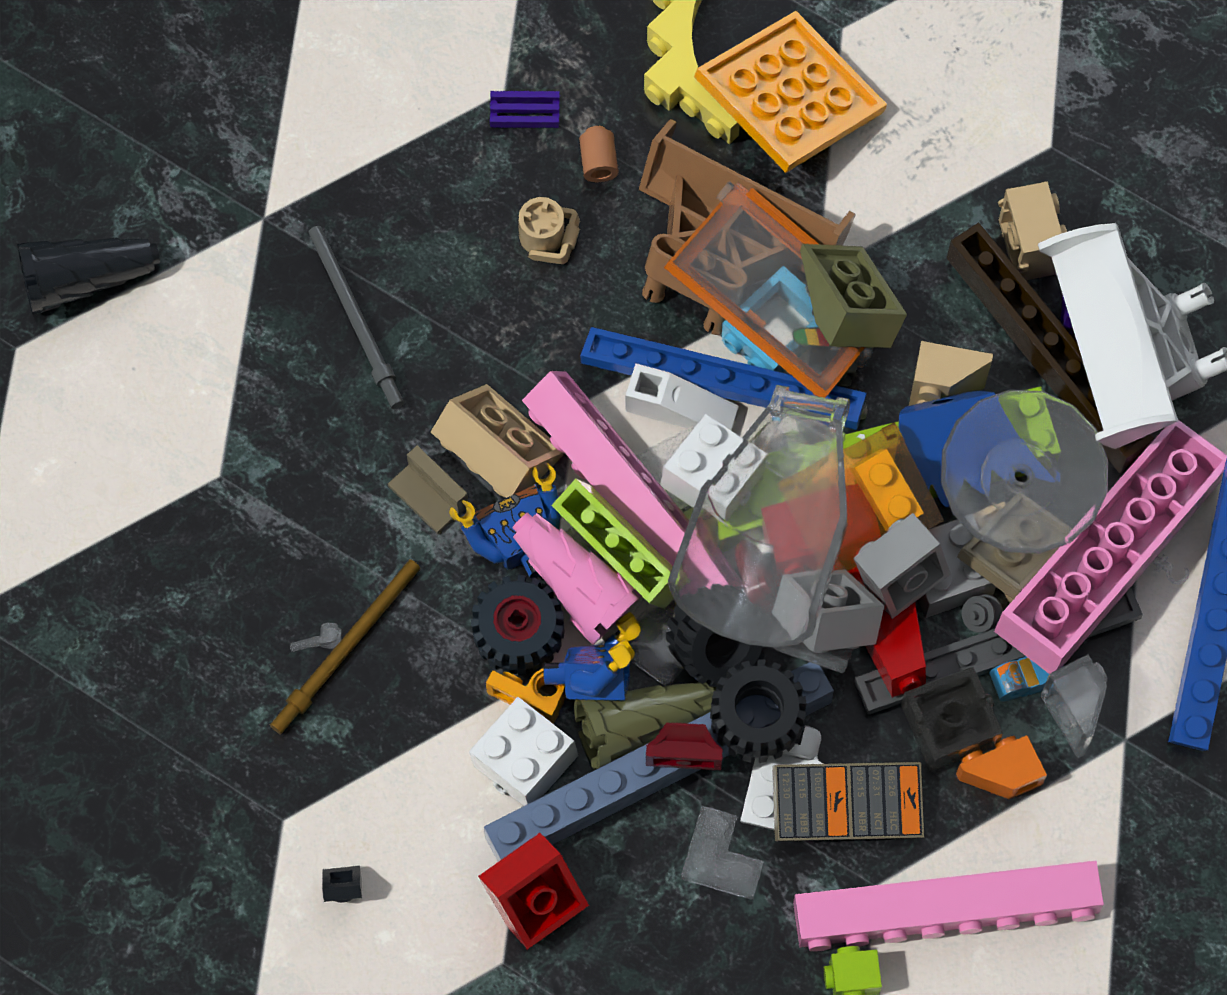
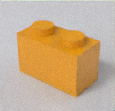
(885, 488)

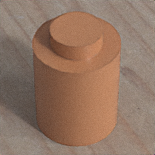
(598, 154)

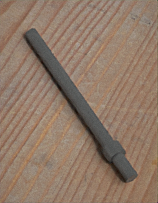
(382, 372)

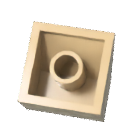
(948, 372)

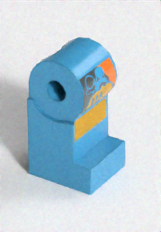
(1018, 679)

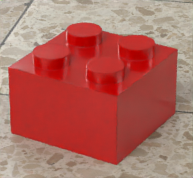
(533, 890)

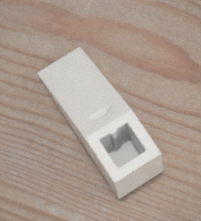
(674, 400)

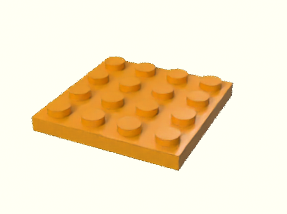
(790, 91)

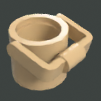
(543, 230)

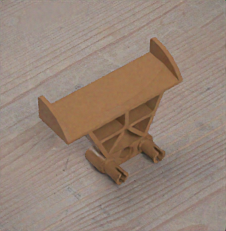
(690, 188)

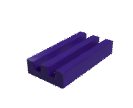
(524, 103)

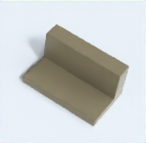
(428, 490)

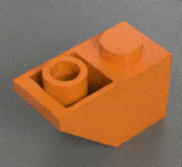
(1005, 770)

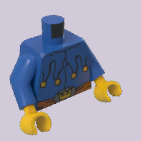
(492, 529)
(597, 670)

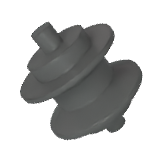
(981, 613)

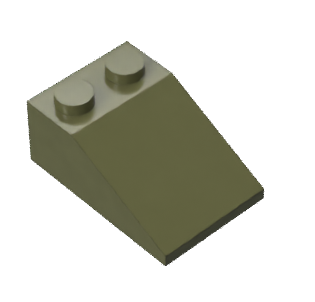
(850, 297)

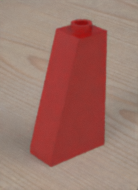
(898, 649)

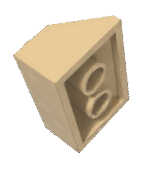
(495, 440)

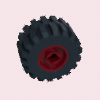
(518, 625)

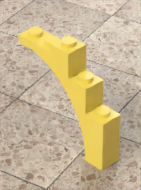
(672, 76)

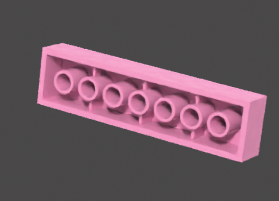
(1107, 558)

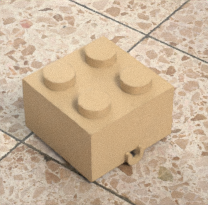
(1025, 220)

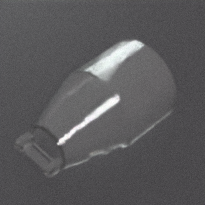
(768, 526)

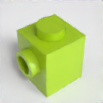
(853, 972)

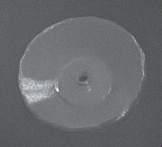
(1031, 436)

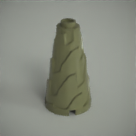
(625, 725)

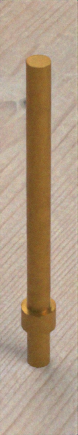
(300, 700)

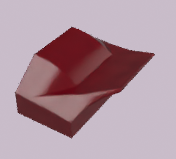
(684, 747)

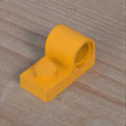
(509, 687)

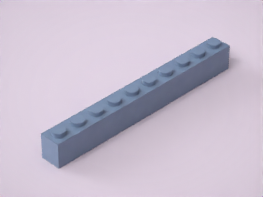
(629, 778)

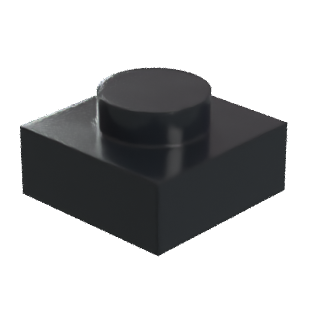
(342, 884)

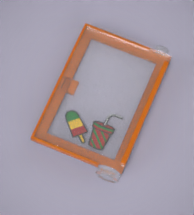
(753, 275)

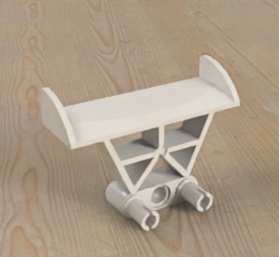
(1129, 333)

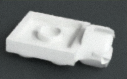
(759, 799)

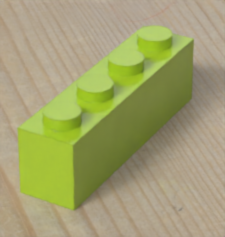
(616, 541)

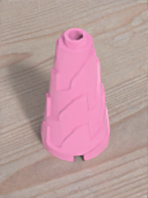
(579, 579)

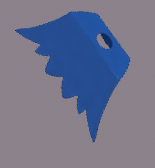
(927, 430)

